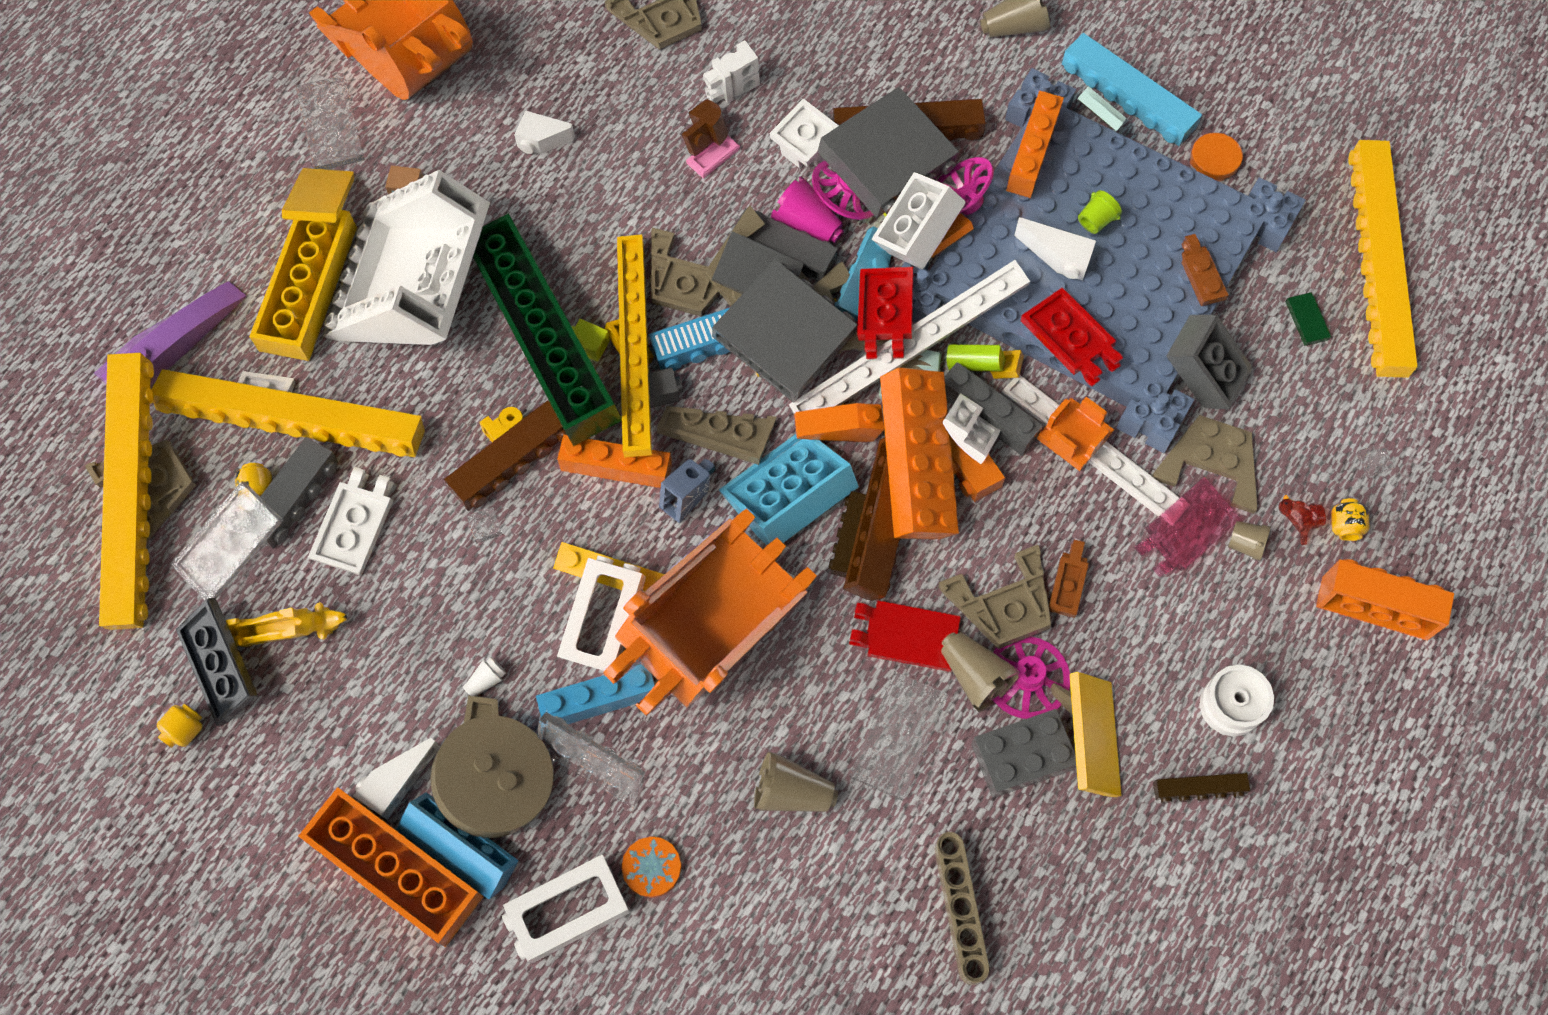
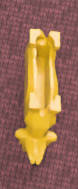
(285, 625)

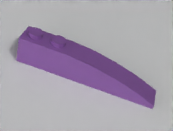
(179, 332)

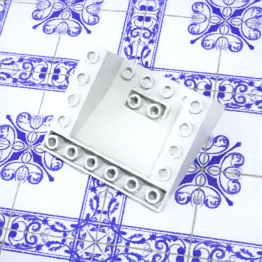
(408, 264)

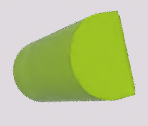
(976, 357)

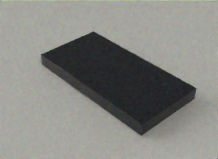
(216, 662)

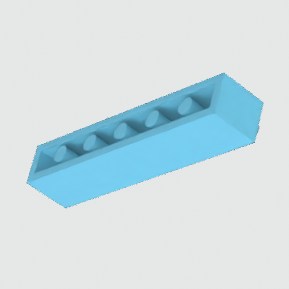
(1131, 89)

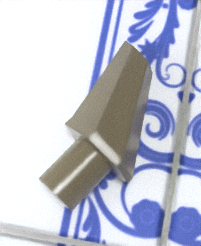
(1062, 696)

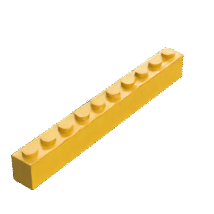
(1383, 260)
(288, 413)
(126, 492)

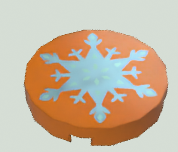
(651, 867)

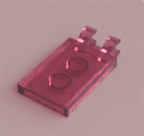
(1188, 527)

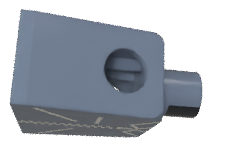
(688, 484)

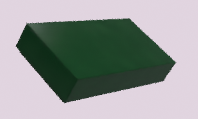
(1308, 319)

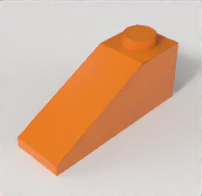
(841, 423)

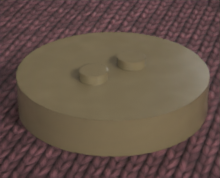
(491, 776)

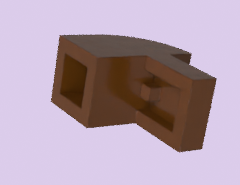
(707, 127)

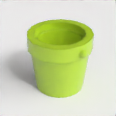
(1099, 212)

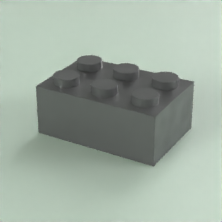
(1209, 361)
(1024, 753)

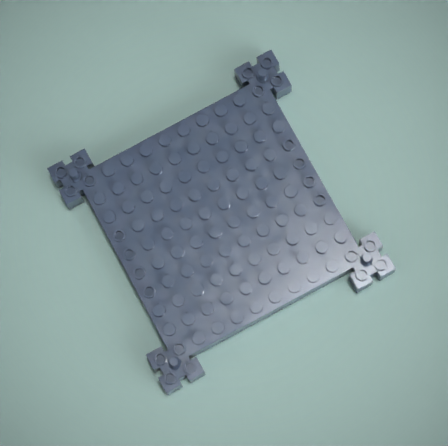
(1135, 269)

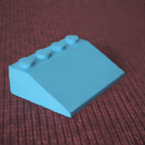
(790, 488)

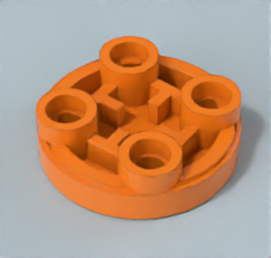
(1216, 156)

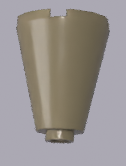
(1015, 17)
(978, 670)
(792, 787)

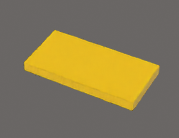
(318, 195)
(1095, 735)

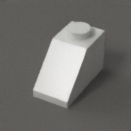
(542, 133)

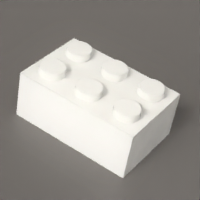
(918, 220)

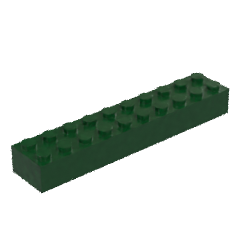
(543, 332)

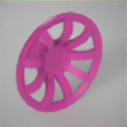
(842, 186)
(969, 190)
(1033, 677)

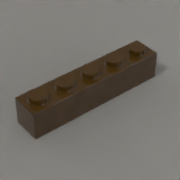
(847, 534)
(1201, 787)

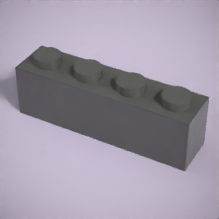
(799, 245)
(1016, 426)
(297, 484)

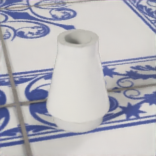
(485, 676)

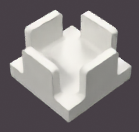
(801, 134)

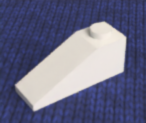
(1059, 249)
(391, 781)

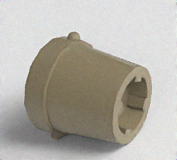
(1249, 539)

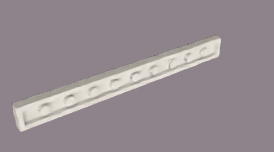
(924, 335)

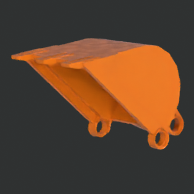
(398, 40)
(706, 614)

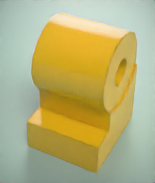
(507, 419)

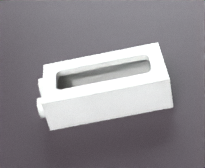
(632, 581)
(539, 948)

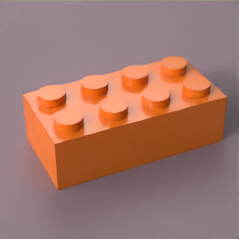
(1385, 599)

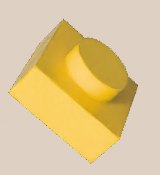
(1012, 365)

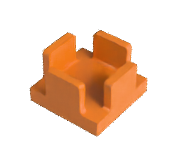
(1076, 431)

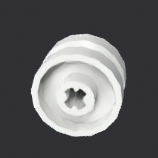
(1253, 701)

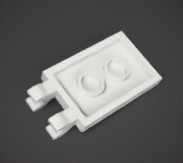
(352, 523)

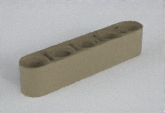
(958, 923)

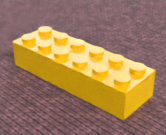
(302, 287)

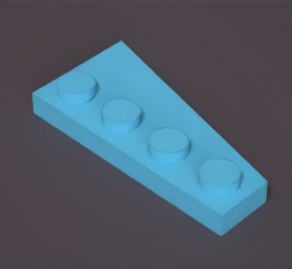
(869, 256)

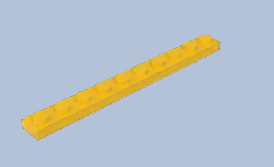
(633, 347)

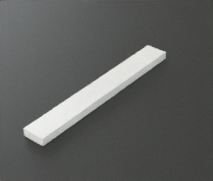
(1106, 459)

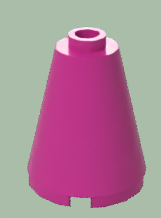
(806, 212)

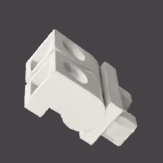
(732, 74)

